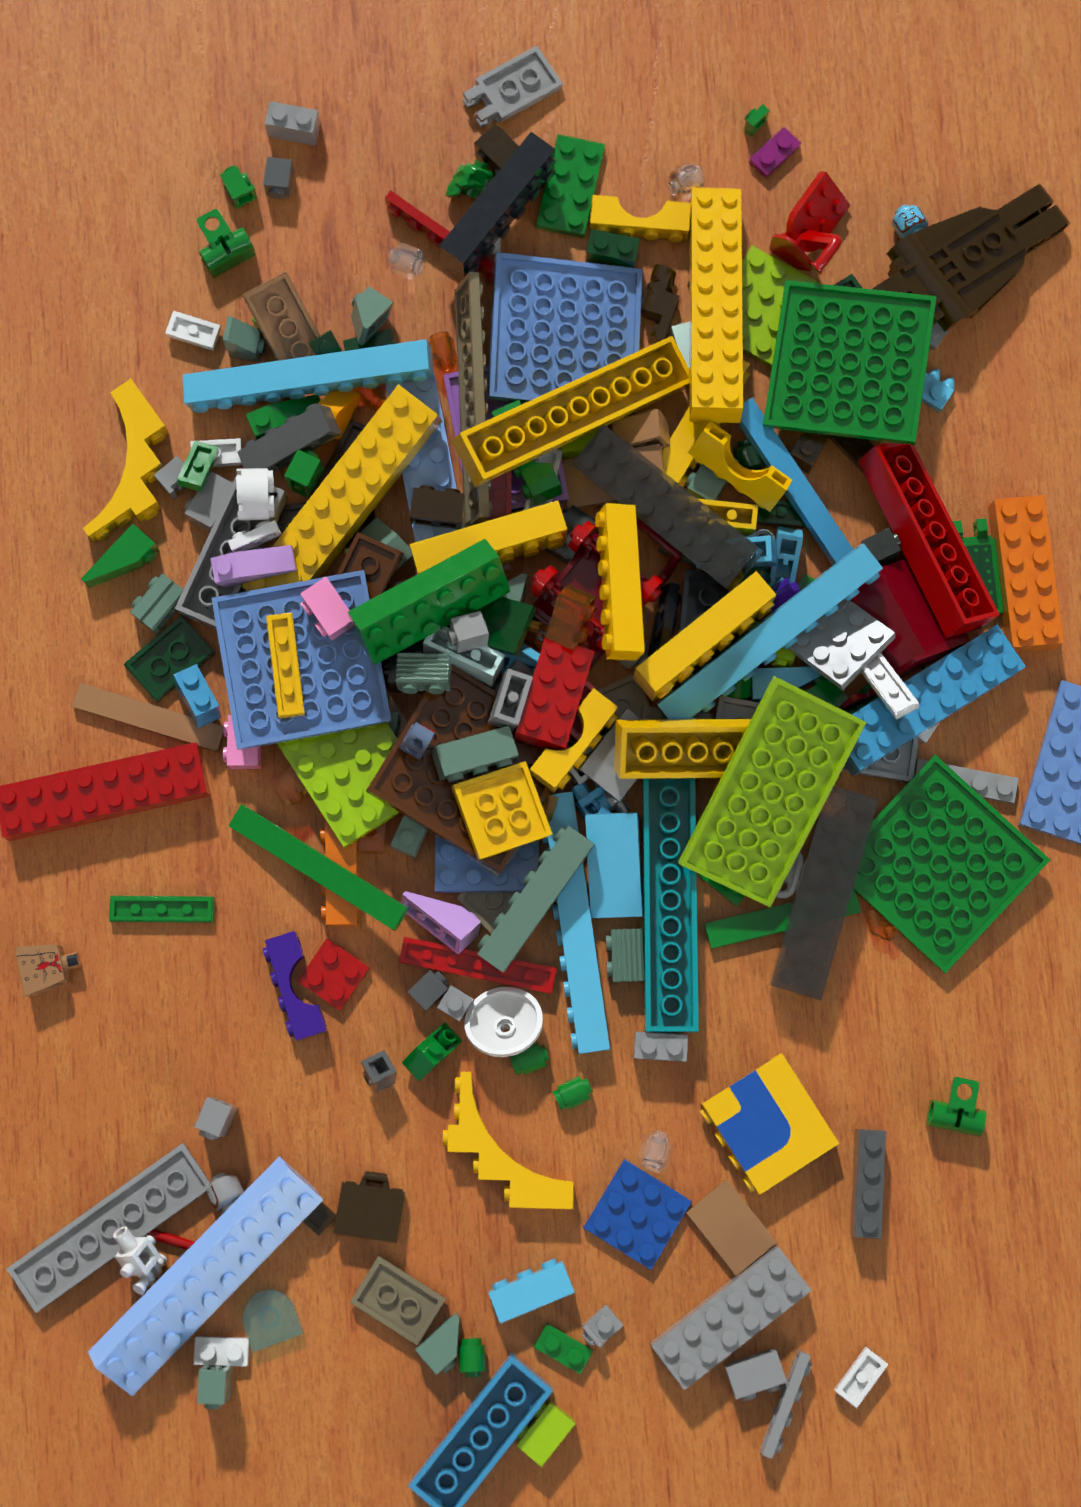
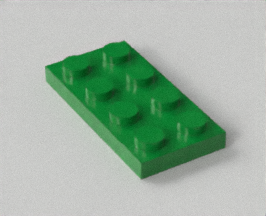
(570, 191)

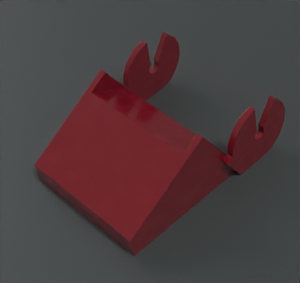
(903, 608)

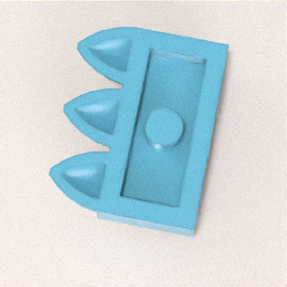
(937, 392)

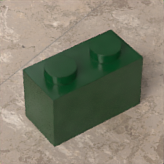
(612, 249)

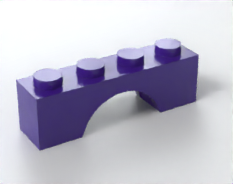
(285, 954)

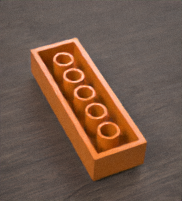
(1026, 573)

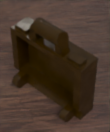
(369, 1210)

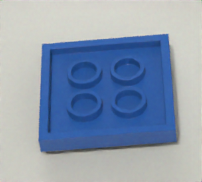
(637, 1214)

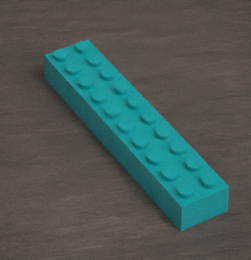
(669, 907)

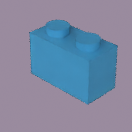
(197, 696)

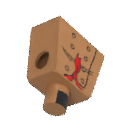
(44, 967)

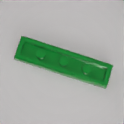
(162, 909)

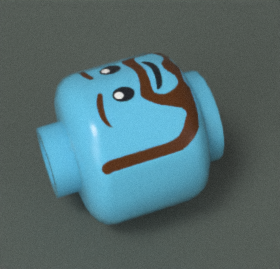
(908, 220)

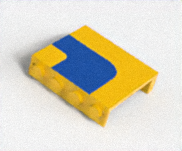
(768, 1124)

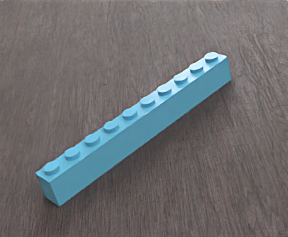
(308, 376)
(771, 634)
(578, 946)

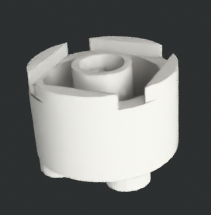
(253, 494)

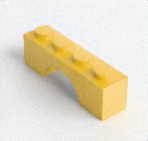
(669, 223)
(762, 486)
(554, 766)

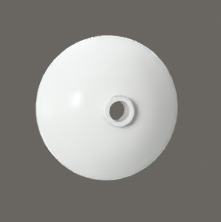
(502, 1010)

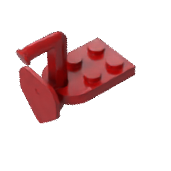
(811, 226)

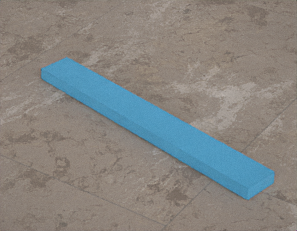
(799, 491)

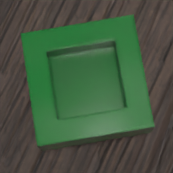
(756, 119)

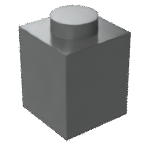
(278, 177)
(429, 989)

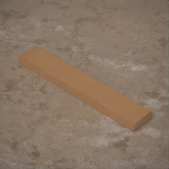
(147, 717)

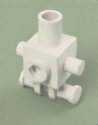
(139, 1258)

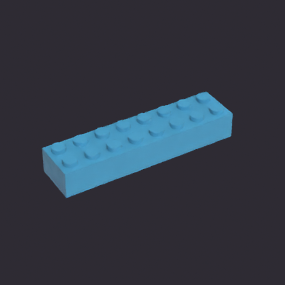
(940, 693)

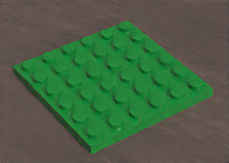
(850, 362)
(943, 864)

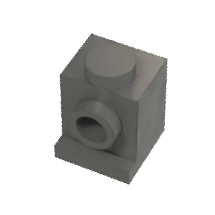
(379, 1071)

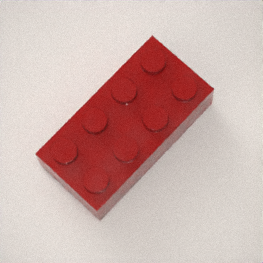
(554, 696)

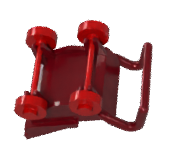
(583, 574)

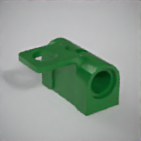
(225, 247)
(958, 1114)

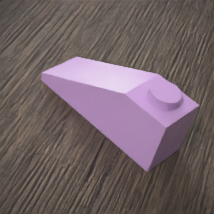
(252, 565)
(444, 920)

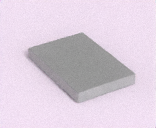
(600, 762)

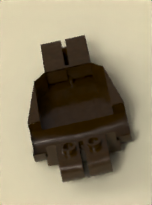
(972, 254)

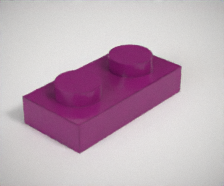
(775, 152)

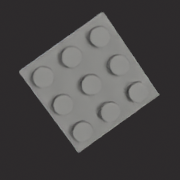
(843, 643)

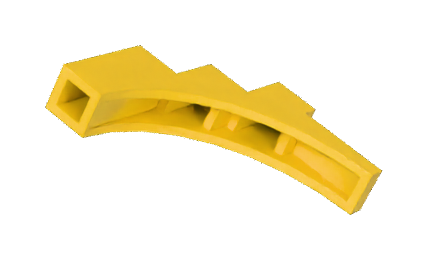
(132, 495)
(525, 1187)

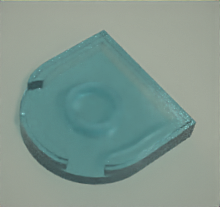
(270, 1319)

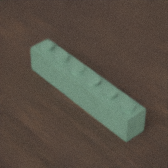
(535, 899)

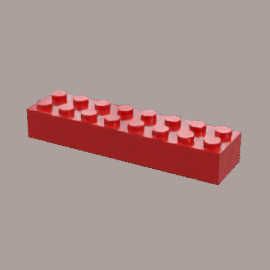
(928, 538)
(102, 791)

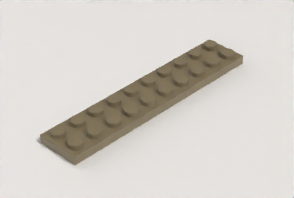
(471, 385)

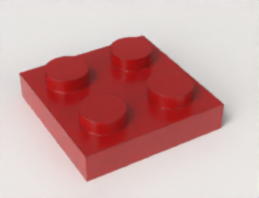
(333, 974)

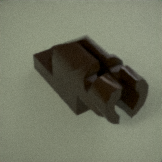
(659, 301)

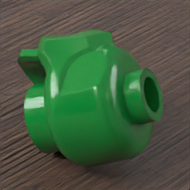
(469, 180)

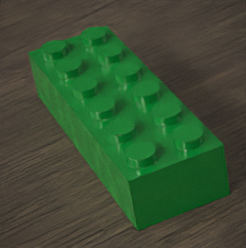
(429, 601)

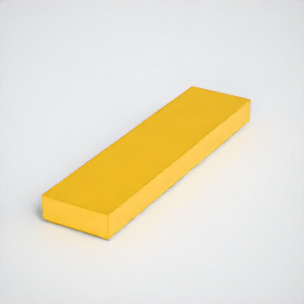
(285, 665)

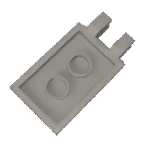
(512, 87)

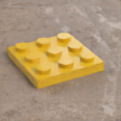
(501, 810)

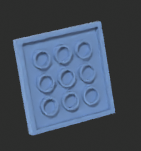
(460, 873)

